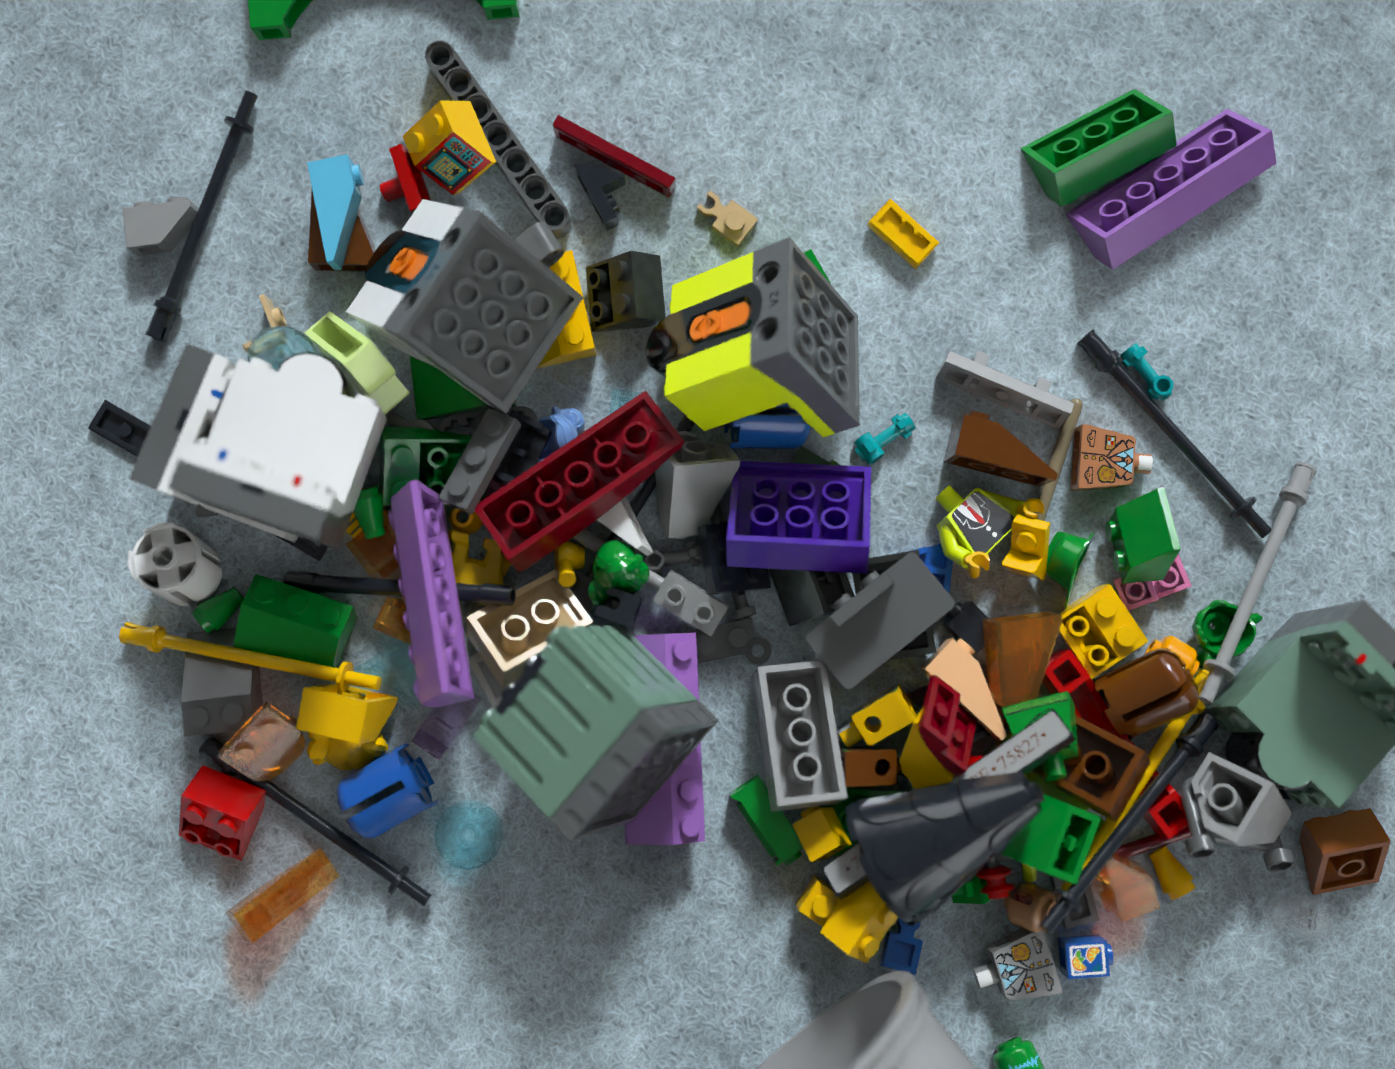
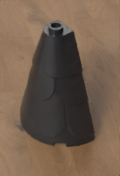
(938, 837)

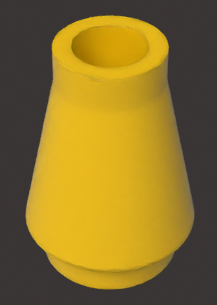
(1171, 874)

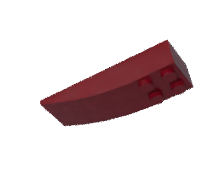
(579, 482)

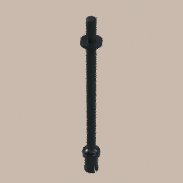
(168, 306)
(1109, 362)
(1188, 746)
(397, 879)

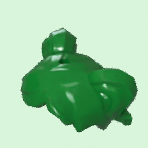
(616, 568)
(1220, 615)

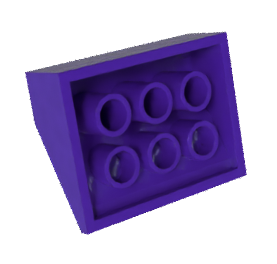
(800, 517)

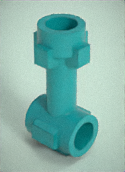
(1158, 386)
(870, 449)

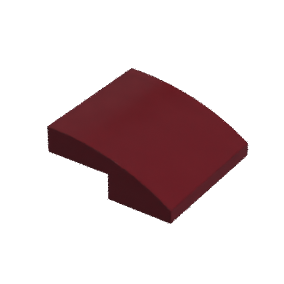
(947, 727)

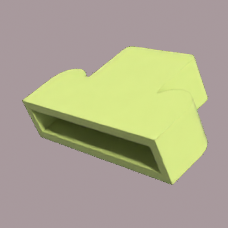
(359, 361)

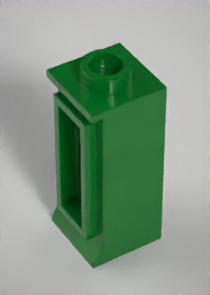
(770, 827)

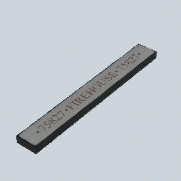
(1019, 753)

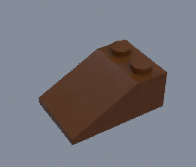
(993, 450)
(1102, 772)

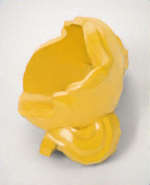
(345, 757)

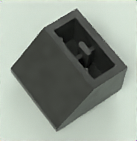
(625, 292)
(808, 593)

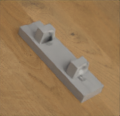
(1005, 390)

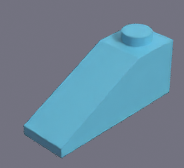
(337, 201)

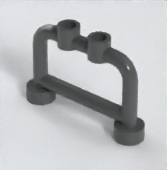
(1203, 842)

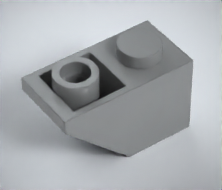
(159, 226)

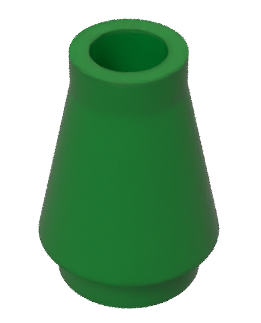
(370, 512)
(217, 610)

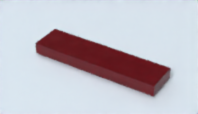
(614, 156)

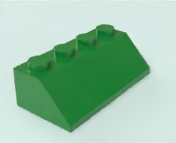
(1100, 146)

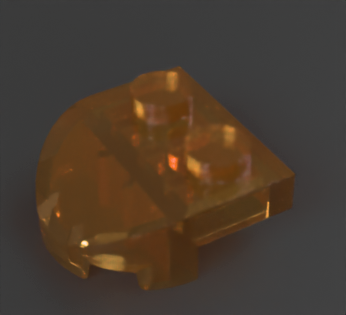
(264, 744)

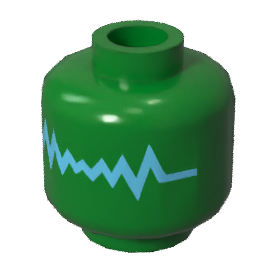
(1017, 1055)

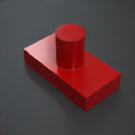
(407, 183)

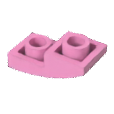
(1142, 593)

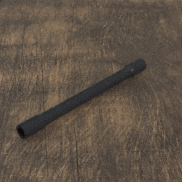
(313, 582)

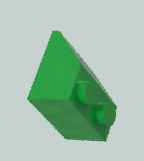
(1143, 538)

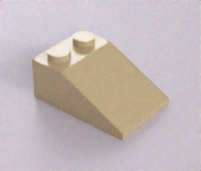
(515, 633)

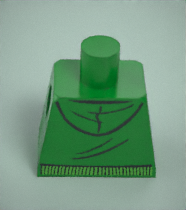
(1027, 712)

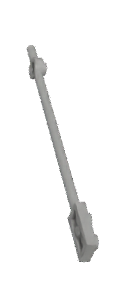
(674, 591)

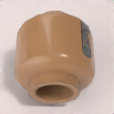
(1028, 905)

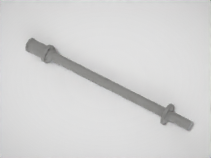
(1292, 496)

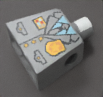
(1020, 966)

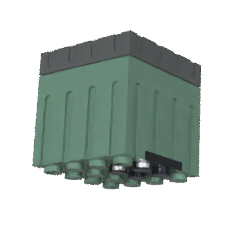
(593, 728)

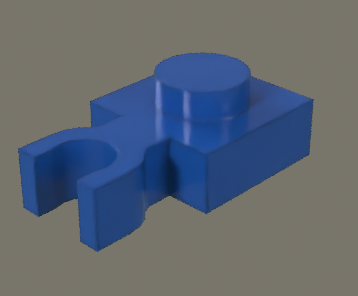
(901, 949)

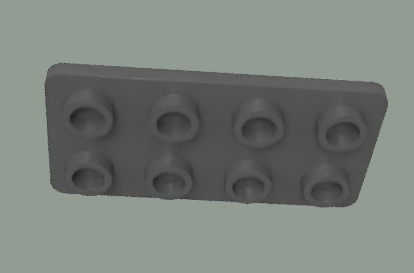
(879, 619)

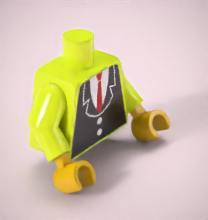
(978, 524)

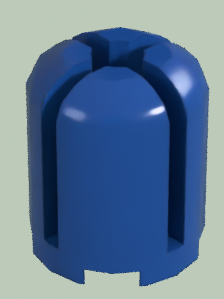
(769, 430)
(397, 807)

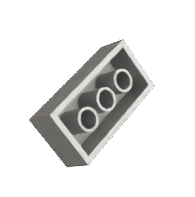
(798, 736)

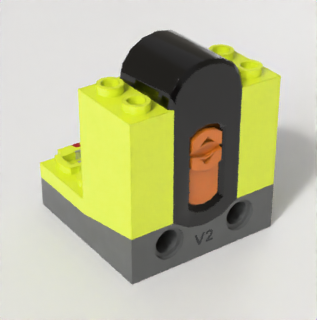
(759, 339)

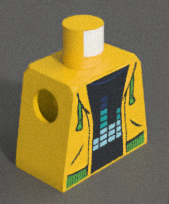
(890, 707)

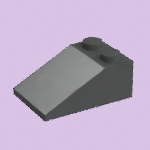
(217, 691)

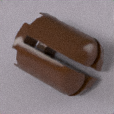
(1148, 692)

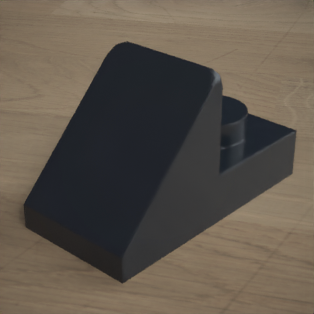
(597, 184)

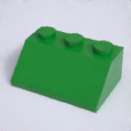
(293, 623)

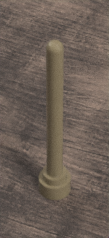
(1059, 455)

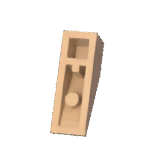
(963, 672)

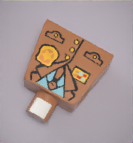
(1105, 459)

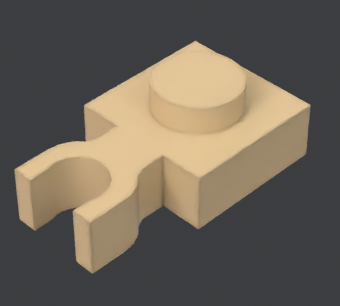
(731, 221)

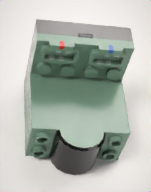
(1315, 704)

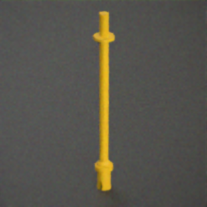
(157, 638)
(1155, 756)

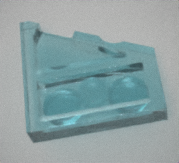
(396, 673)

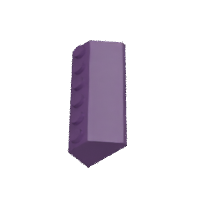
(1173, 187)
(430, 597)
(678, 807)

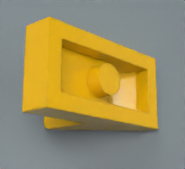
(1028, 547)

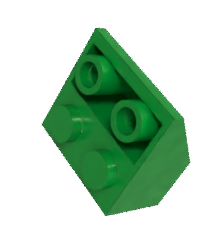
(1056, 840)

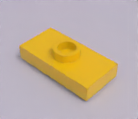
(902, 233)

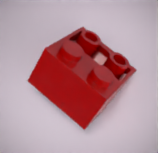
(220, 812)

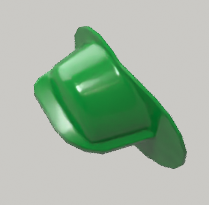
(1064, 559)

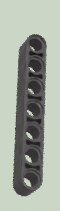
(494, 125)

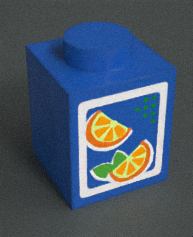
(1084, 956)

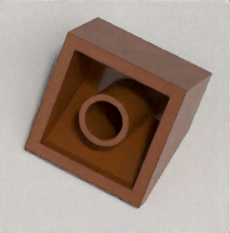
(1343, 850)

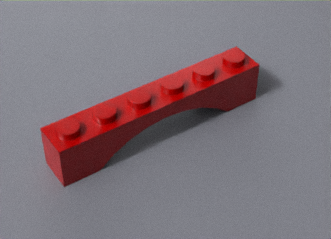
(1067, 674)

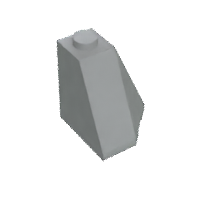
(693, 484)
(1238, 803)

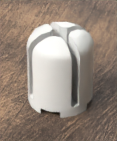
(175, 564)

